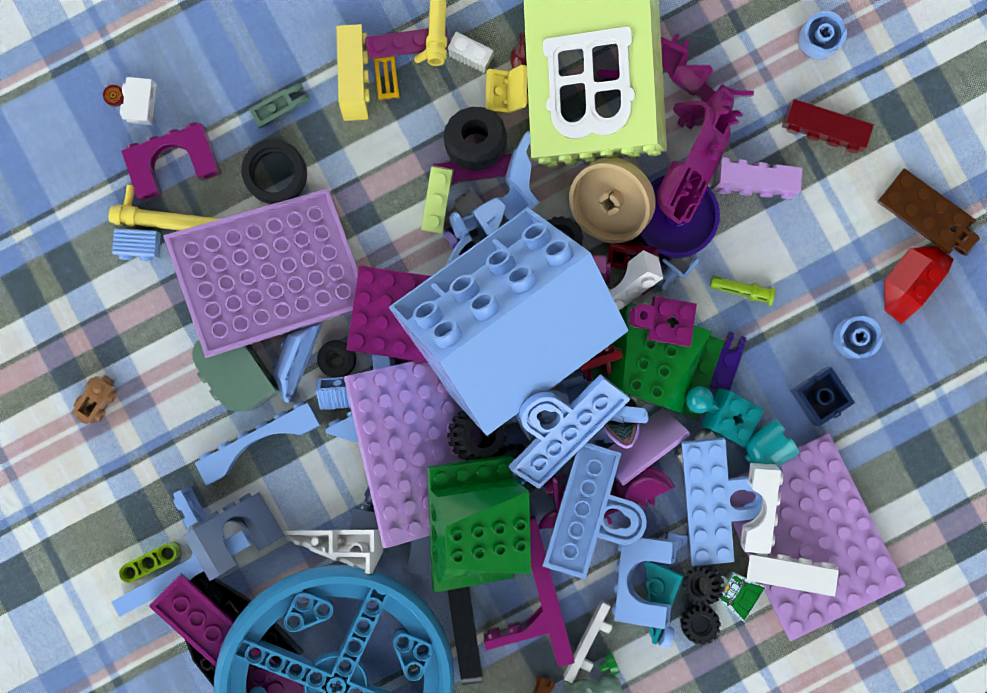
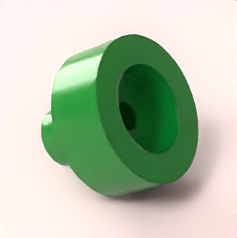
(610, 664)

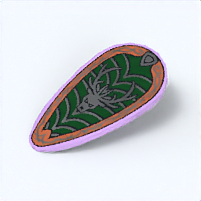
(624, 433)

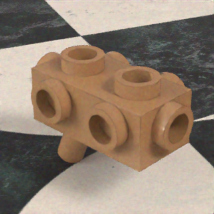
(98, 393)

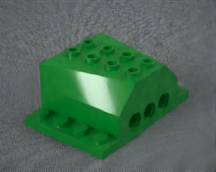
(662, 371)
(477, 523)

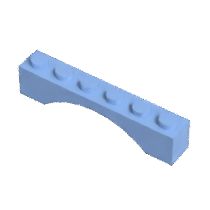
(220, 463)

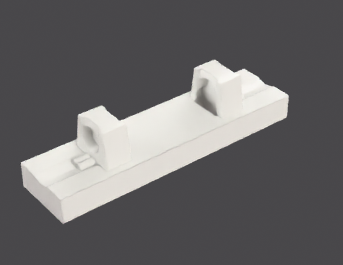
(597, 622)

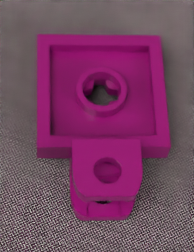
(655, 320)

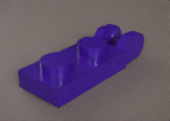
(727, 363)

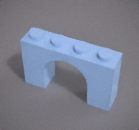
(629, 605)

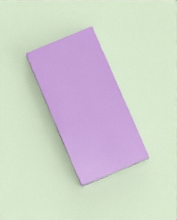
(653, 442)

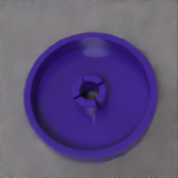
(682, 239)

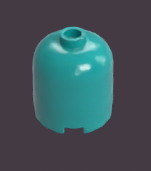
(770, 445)

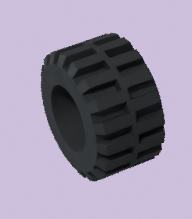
(463, 443)

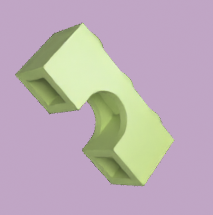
(437, 199)

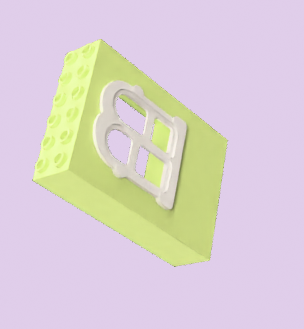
(584, 24)

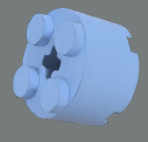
(833, 33)
(869, 336)

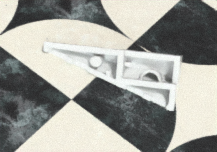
(353, 547)

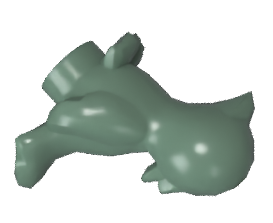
(605, 684)

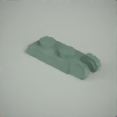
(277, 106)

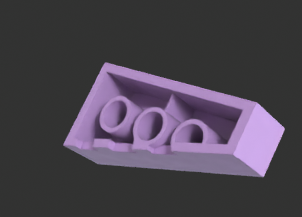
(757, 178)

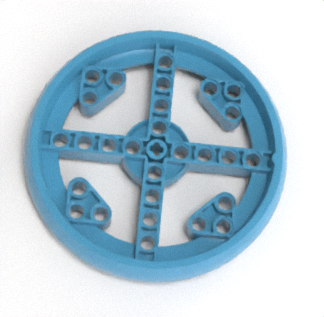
(319, 585)

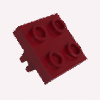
(603, 358)

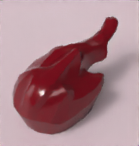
(518, 56)

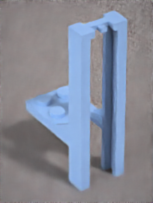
(193, 512)

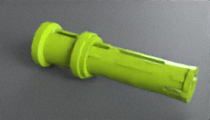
(753, 291)

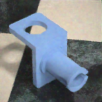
(671, 272)

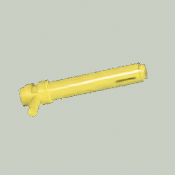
(436, 40)
(133, 216)

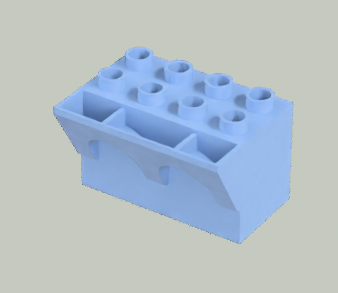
(511, 318)

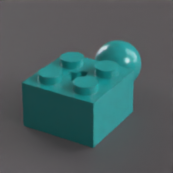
(726, 413)

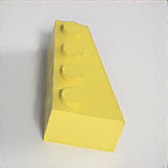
(352, 72)

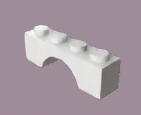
(641, 274)
(758, 534)

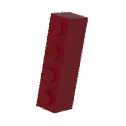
(827, 126)

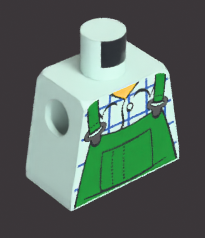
(740, 594)

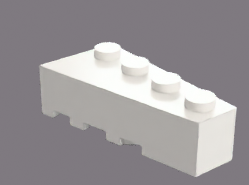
(793, 573)

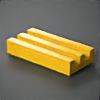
(388, 95)

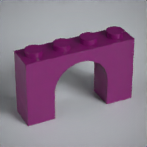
(141, 158)

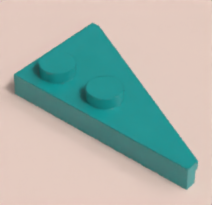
(662, 588)

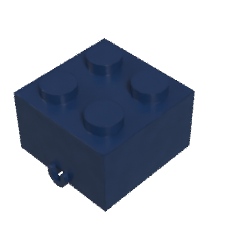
(822, 396)

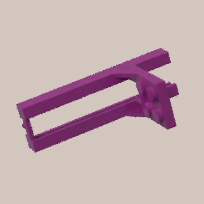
(546, 618)

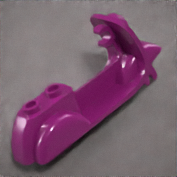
(686, 182)
(639, 490)

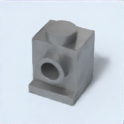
(467, 203)

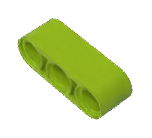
(140, 564)

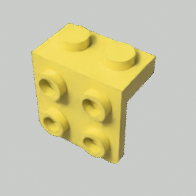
(506, 90)

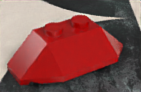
(914, 280)

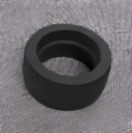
(263, 149)

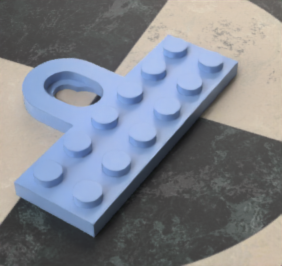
(569, 430)
(708, 501)
(583, 512)

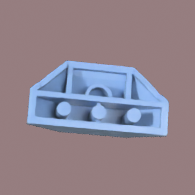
(294, 359)

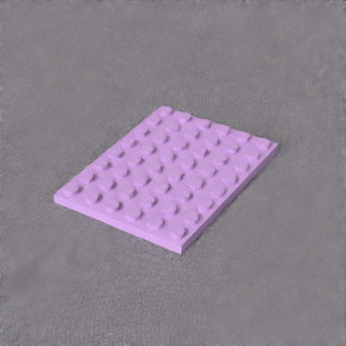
(264, 271)
(401, 430)
(824, 522)

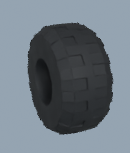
(472, 121)

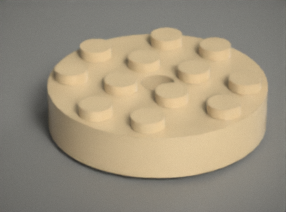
(626, 187)

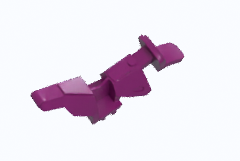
(688, 77)

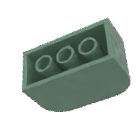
(236, 377)

